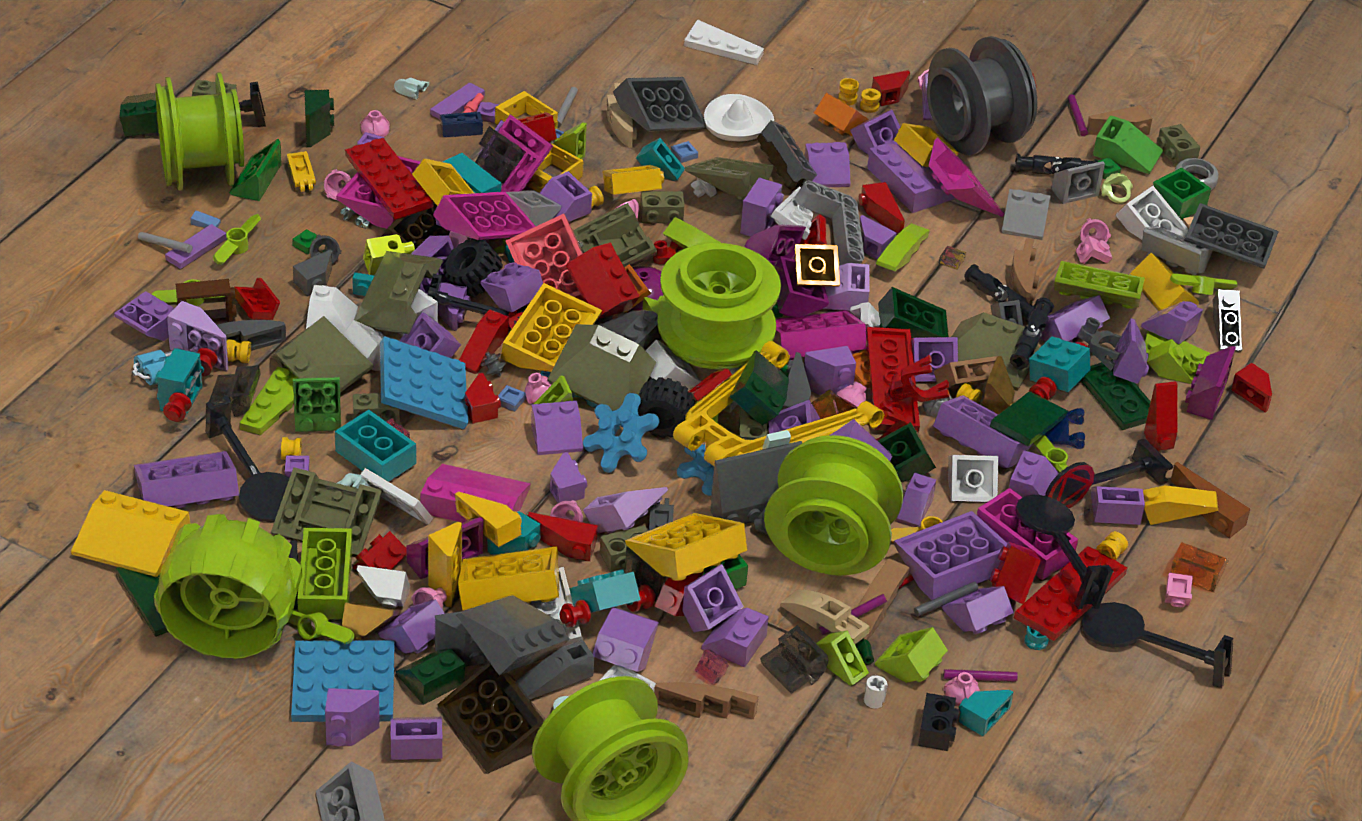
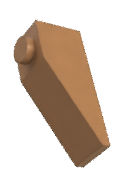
(1136, 115)
(967, 371)

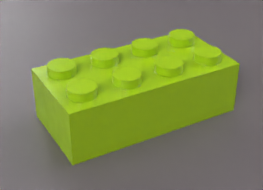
(325, 571)

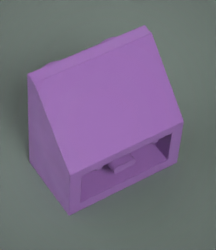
(570, 194)
(513, 286)
(146, 315)
(1117, 505)
(416, 738)

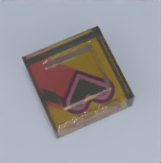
(952, 257)

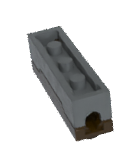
(785, 155)

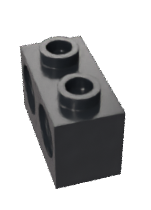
(937, 722)

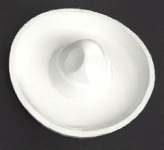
(736, 117)

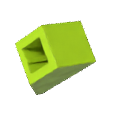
(1171, 362)

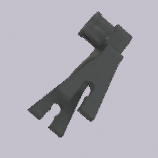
(1094, 338)

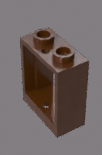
(207, 289)

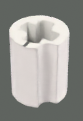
(875, 691)

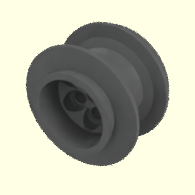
(981, 94)

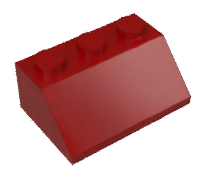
(603, 280)

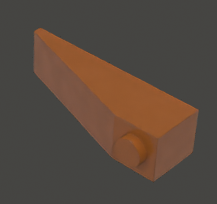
(1231, 513)

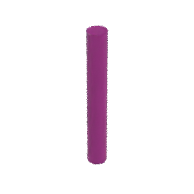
(1077, 115)
(862, 609)
(983, 675)

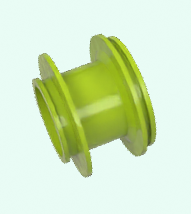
(199, 131)
(717, 304)
(834, 505)
(611, 752)

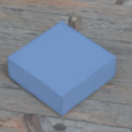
(684, 152)
(511, 398)

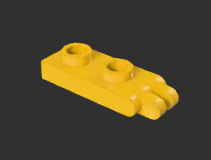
(301, 170)

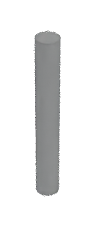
(566, 105)
(165, 242)

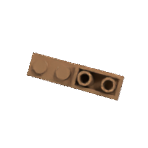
(1023, 271)

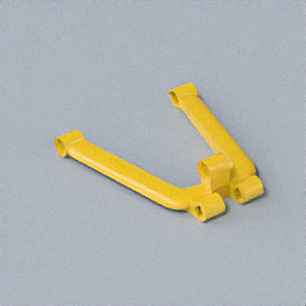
(722, 444)

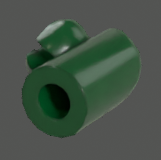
(865, 650)

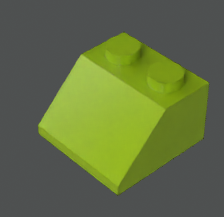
(913, 655)

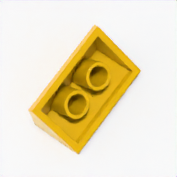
(1158, 286)
(445, 560)

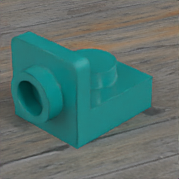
(361, 283)

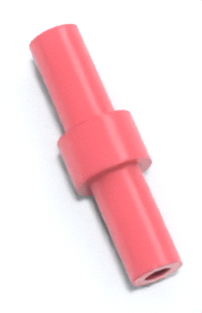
(472, 106)

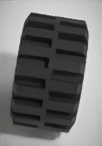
(471, 264)
(666, 400)

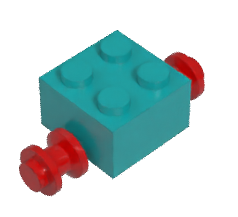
(1058, 366)
(181, 380)
(603, 593)

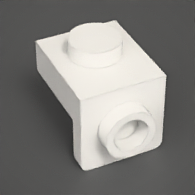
(866, 314)

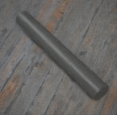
(945, 599)

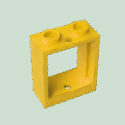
(522, 104)
(919, 142)
(561, 159)
(440, 179)
(632, 179)

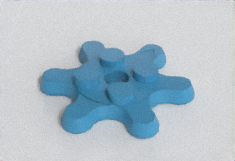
(630, 439)
(698, 468)

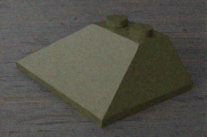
(730, 175)
(623, 232)
(393, 290)
(990, 337)
(323, 353)
(602, 365)
(325, 504)

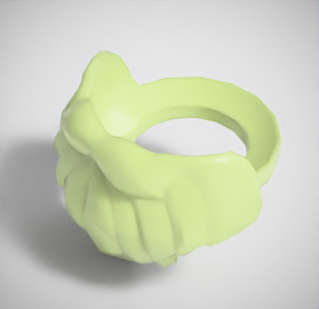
(1116, 179)

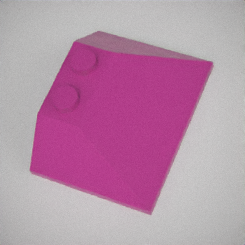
(533, 149)
(959, 179)

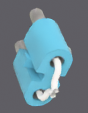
(149, 364)

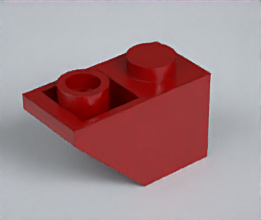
(891, 86)
(481, 400)

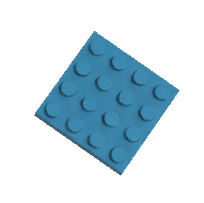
(423, 382)
(341, 666)

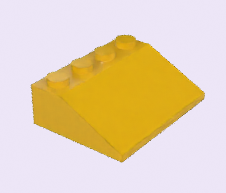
(545, 329)
(129, 533)
(689, 544)
(524, 574)

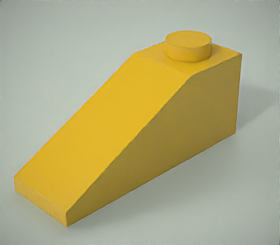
(1175, 503)
(499, 521)

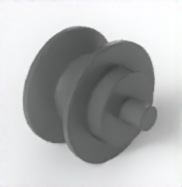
(493, 364)

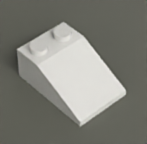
(1150, 210)

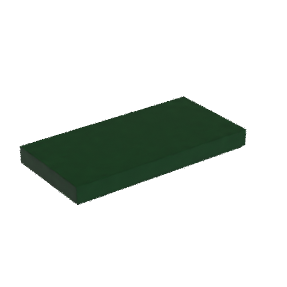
(1118, 396)
(1028, 418)
(142, 591)

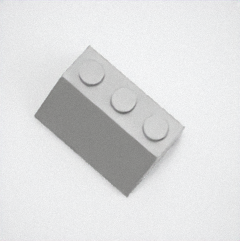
(1175, 249)
(350, 796)

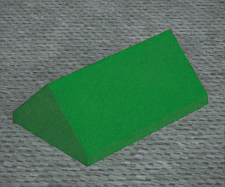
(258, 172)

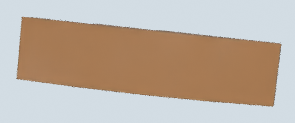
(886, 583)
(696, 698)

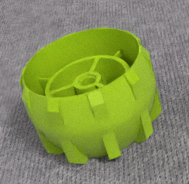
(227, 587)

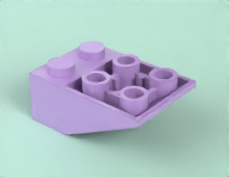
(852, 288)
(193, 329)
(621, 509)

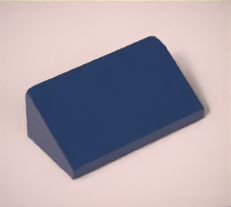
(461, 124)

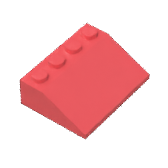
(549, 250)

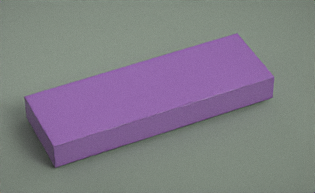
(457, 101)
(201, 243)

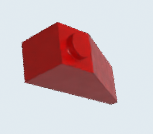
(881, 206)
(487, 337)
(1162, 416)
(571, 537)

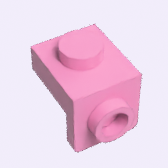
(1093, 248)
(1178, 590)

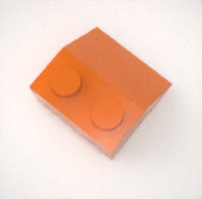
(838, 114)

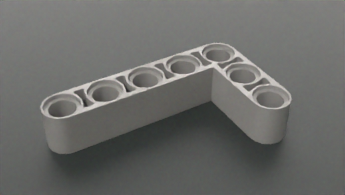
(844, 215)

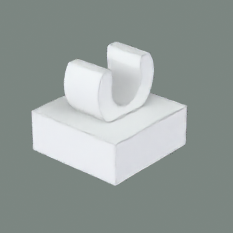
(701, 187)

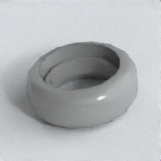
(1202, 167)

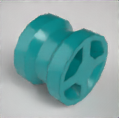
(1035, 640)

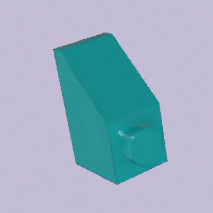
(660, 156)
(529, 538)
(984, 709)

